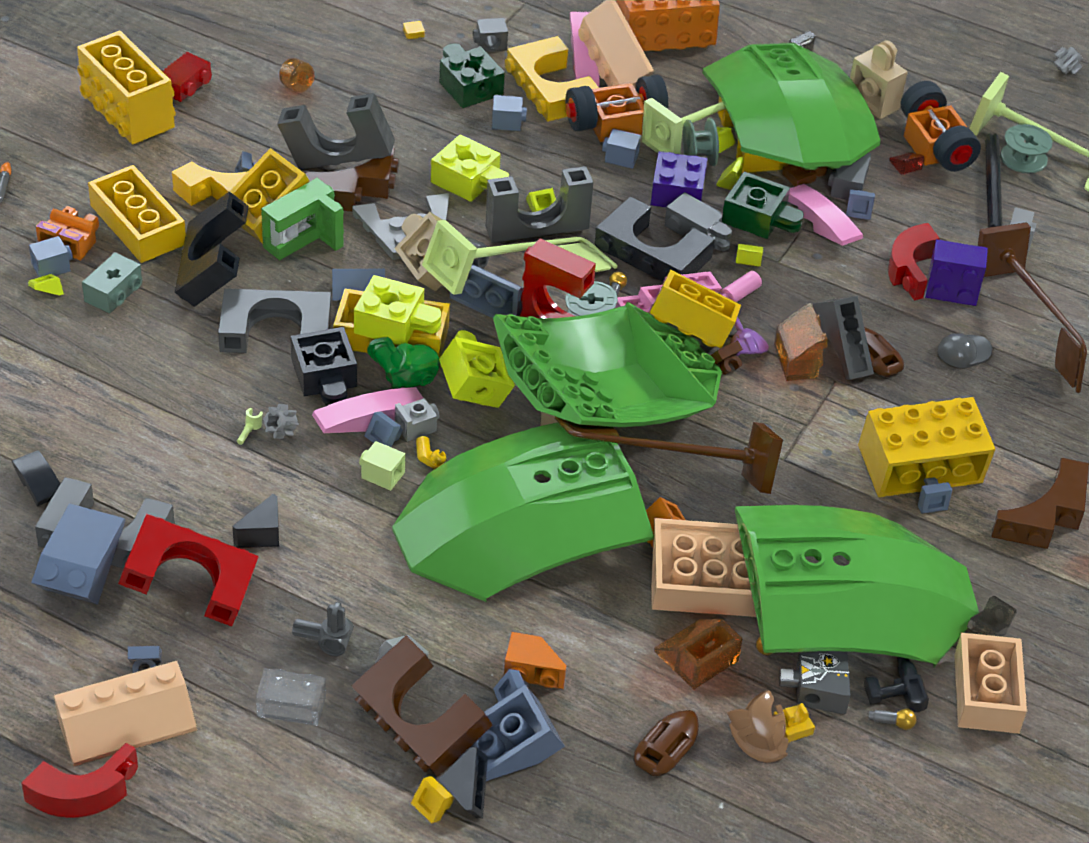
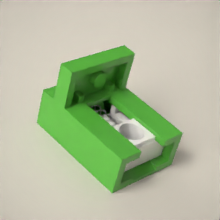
(301, 219)

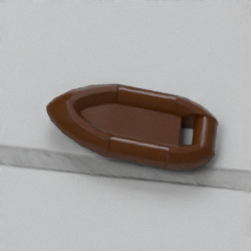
(881, 353)
(667, 742)

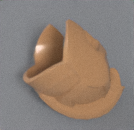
(758, 730)

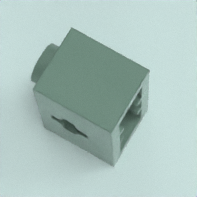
(112, 282)

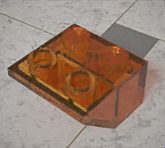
(800, 344)
(701, 650)

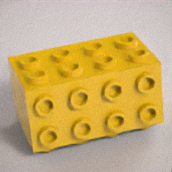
(126, 87)
(925, 442)

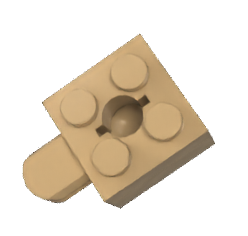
(880, 79)
(415, 245)

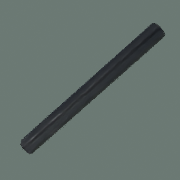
(993, 180)

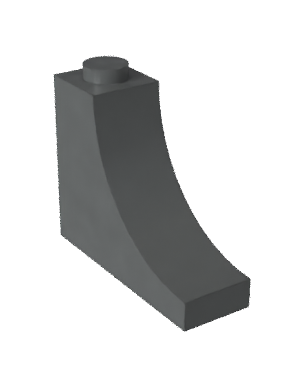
(845, 329)

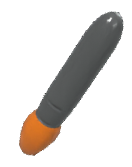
(5, 172)

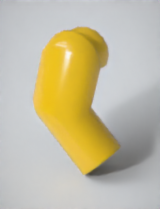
(426, 456)

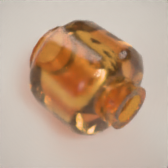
(296, 74)

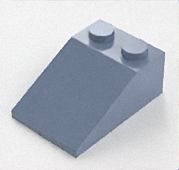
(79, 554)
(519, 734)

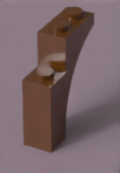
(368, 180)
(1059, 506)

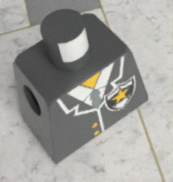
(820, 680)

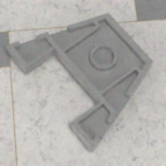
(389, 231)

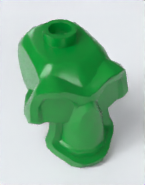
(405, 364)

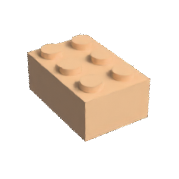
(990, 683)

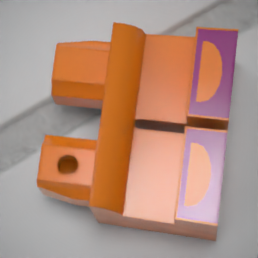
(72, 230)

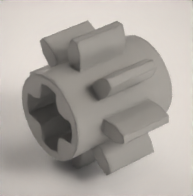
(1068, 60)
(280, 421)

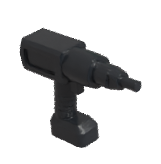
(908, 685)

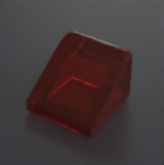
(907, 162)

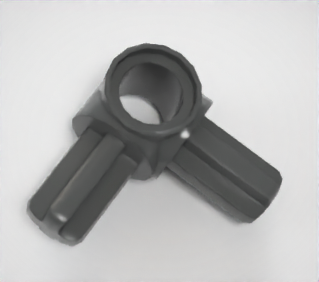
(331, 634)

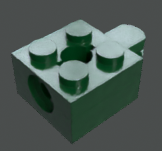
(470, 75)
(760, 206)

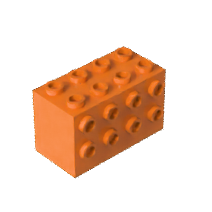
(672, 22)

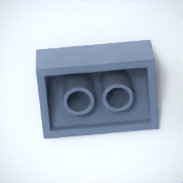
(490, 293)

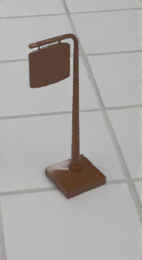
(1008, 254)
(758, 459)

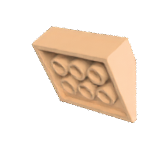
(699, 568)

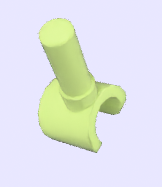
(251, 423)

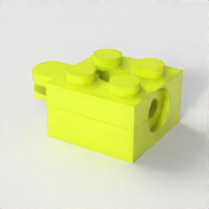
(465, 167)
(394, 311)
(476, 371)

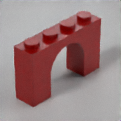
(557, 268)
(226, 564)

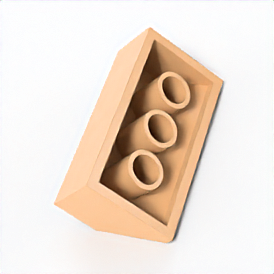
(613, 45)
(124, 710)

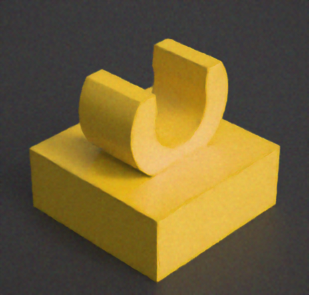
(797, 722)
(432, 799)

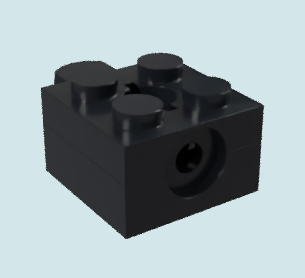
(324, 364)

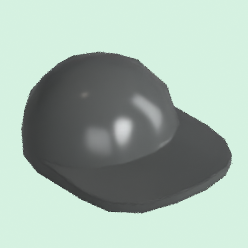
(964, 350)

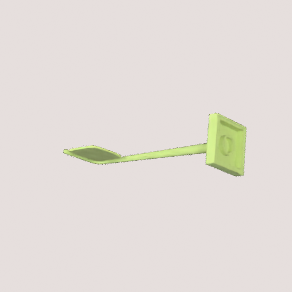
(992, 105)
(664, 129)
(452, 255)

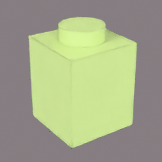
(382, 465)

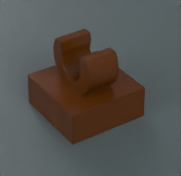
(726, 355)

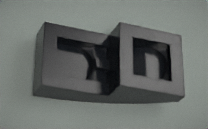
(37, 476)

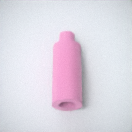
(742, 286)

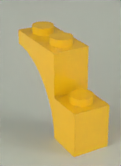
(197, 183)

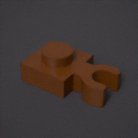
(799, 175)

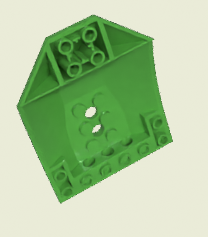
(794, 106)
(608, 367)
(491, 524)
(889, 600)

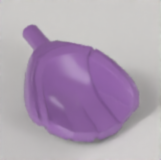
(749, 340)

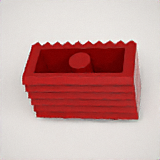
(188, 75)

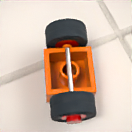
(613, 106)
(937, 128)

